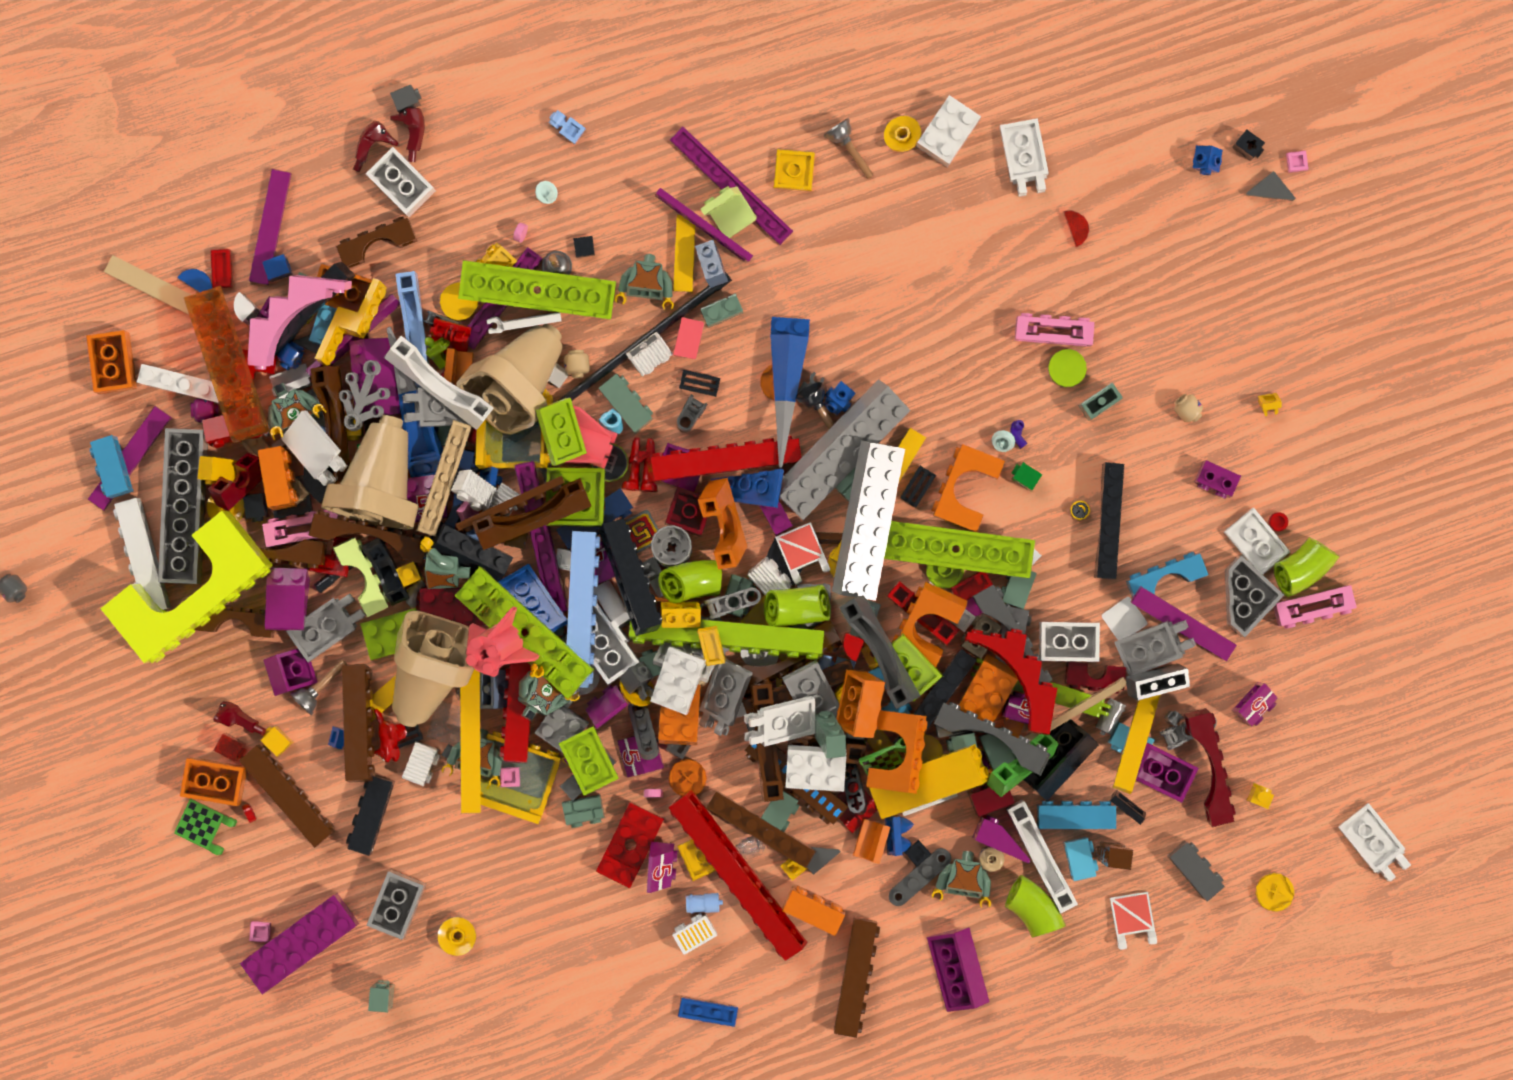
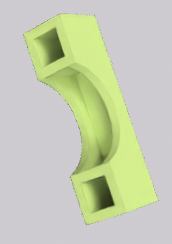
(371, 599)

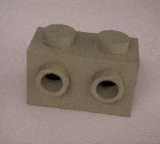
(983, 624)

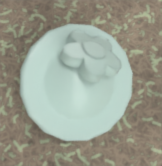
(546, 192)
(1003, 441)

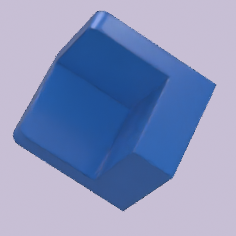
(277, 268)

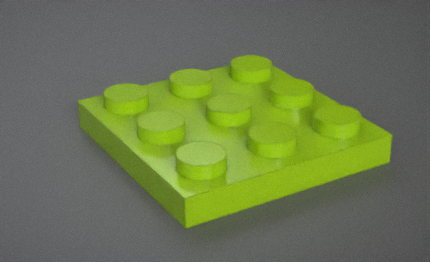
(594, 484)

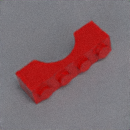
(933, 623)

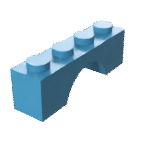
(1189, 568)

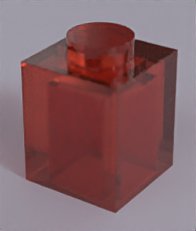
(230, 747)

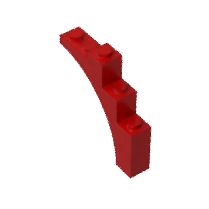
(1027, 670)

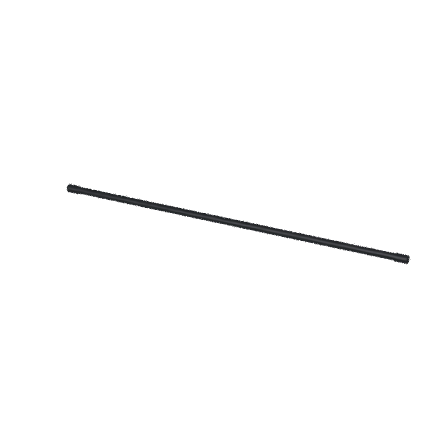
(329, 580)

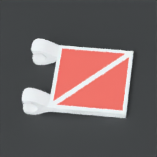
(800, 549)
(1131, 916)

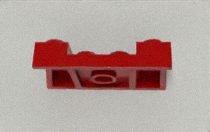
(624, 864)

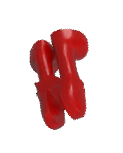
(636, 458)

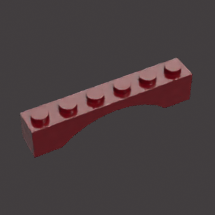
(1217, 804)

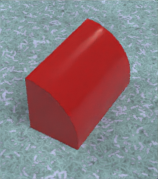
(852, 646)

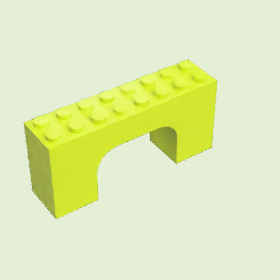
(235, 568)

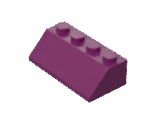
(375, 349)
(958, 970)

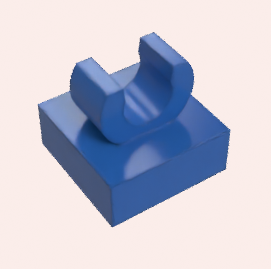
(490, 475)
(336, 738)

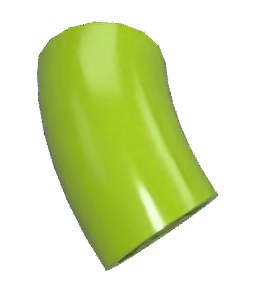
(1304, 567)
(690, 580)
(797, 606)
(1034, 907)

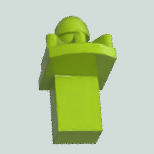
(436, 349)

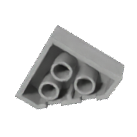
(1247, 596)

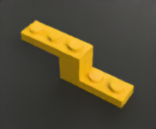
(351, 322)

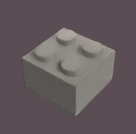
(561, 726)

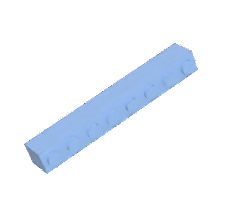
(582, 596)

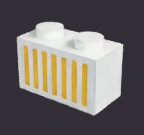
(695, 933)

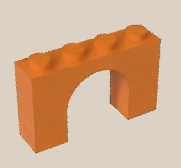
(719, 502)
(948, 507)
(931, 601)
(906, 776)

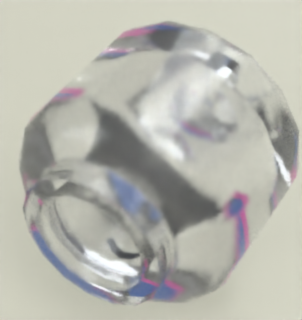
(750, 847)

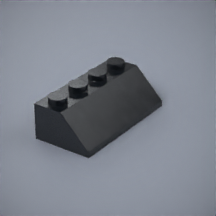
(470, 552)
(1071, 752)

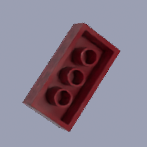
(445, 605)

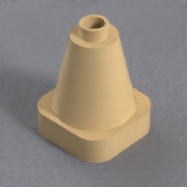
(515, 378)
(376, 479)
(429, 664)

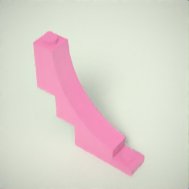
(302, 292)

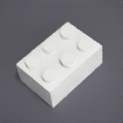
(948, 131)
(400, 181)
(1069, 641)
(812, 770)

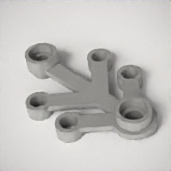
(361, 397)

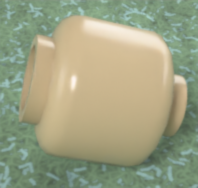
(576, 363)
(1188, 408)
(984, 859)

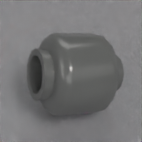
(12, 588)

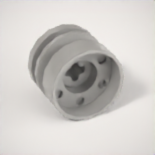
(674, 536)

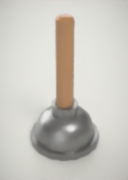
(841, 133)
(557, 263)
(307, 698)

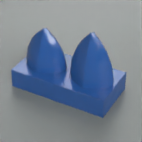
(895, 843)

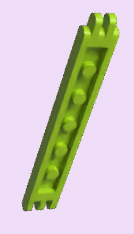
(1065, 696)

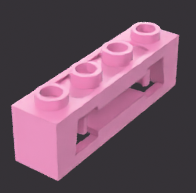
(1064, 322)
(272, 533)
(1345, 599)

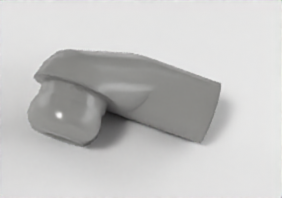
(413, 591)

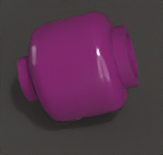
(203, 409)

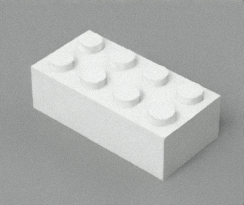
(611, 654)

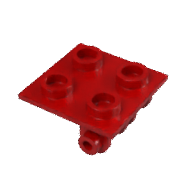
(456, 334)
(851, 820)

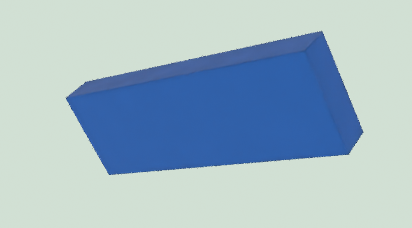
(708, 1012)

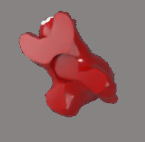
(390, 735)

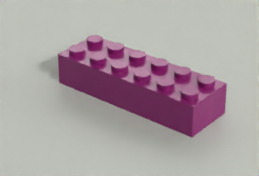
(299, 943)

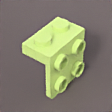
(729, 211)

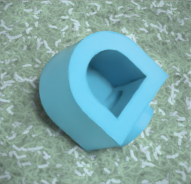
(612, 421)

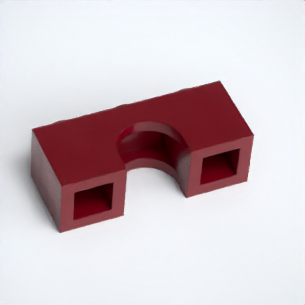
(229, 493)
(1078, 676)

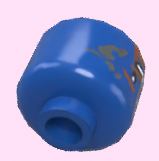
(291, 356)

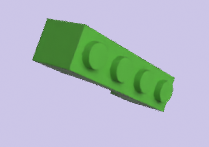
(1010, 774)

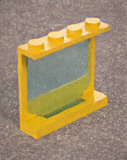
(507, 450)
(535, 783)

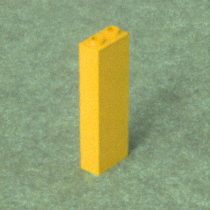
(938, 779)

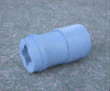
(703, 903)

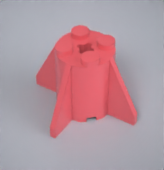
(596, 440)
(496, 646)

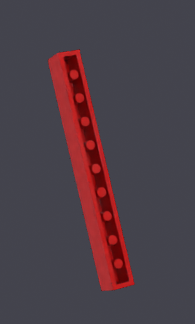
(737, 875)

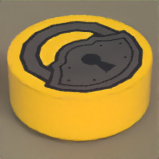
(1079, 510)

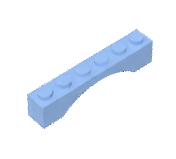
(412, 311)

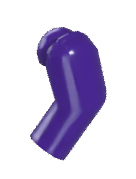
(1016, 430)

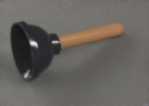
(813, 397)

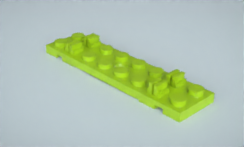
(515, 288)
(977, 550)
(492, 602)

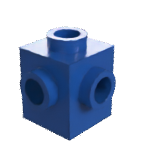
(1207, 159)
(838, 398)

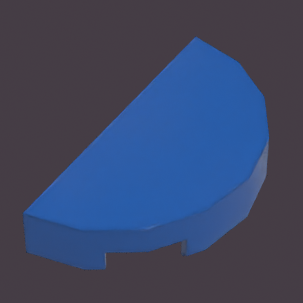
(196, 279)

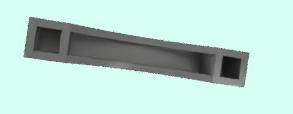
(991, 604)
(864, 621)
(956, 721)

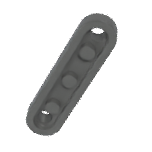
(643, 731)
(919, 877)

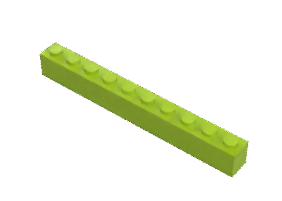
(743, 637)

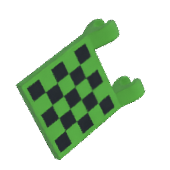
(886, 758)
(201, 824)

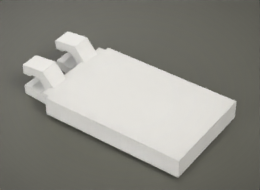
(1025, 154)
(523, 322)
(313, 448)
(782, 722)
(1374, 841)

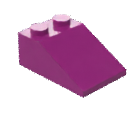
(286, 598)
(606, 706)
(1166, 773)
(995, 836)

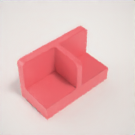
(688, 338)

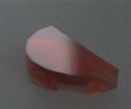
(1078, 226)

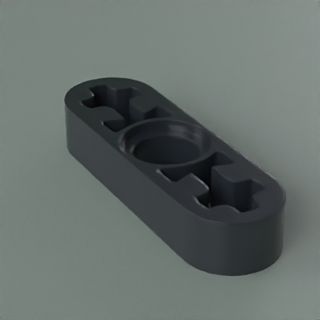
(861, 799)

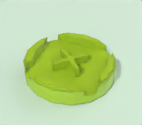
(1067, 368)

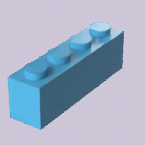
(1076, 816)

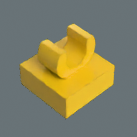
(1269, 402)
(792, 868)

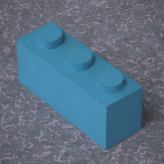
(111, 466)

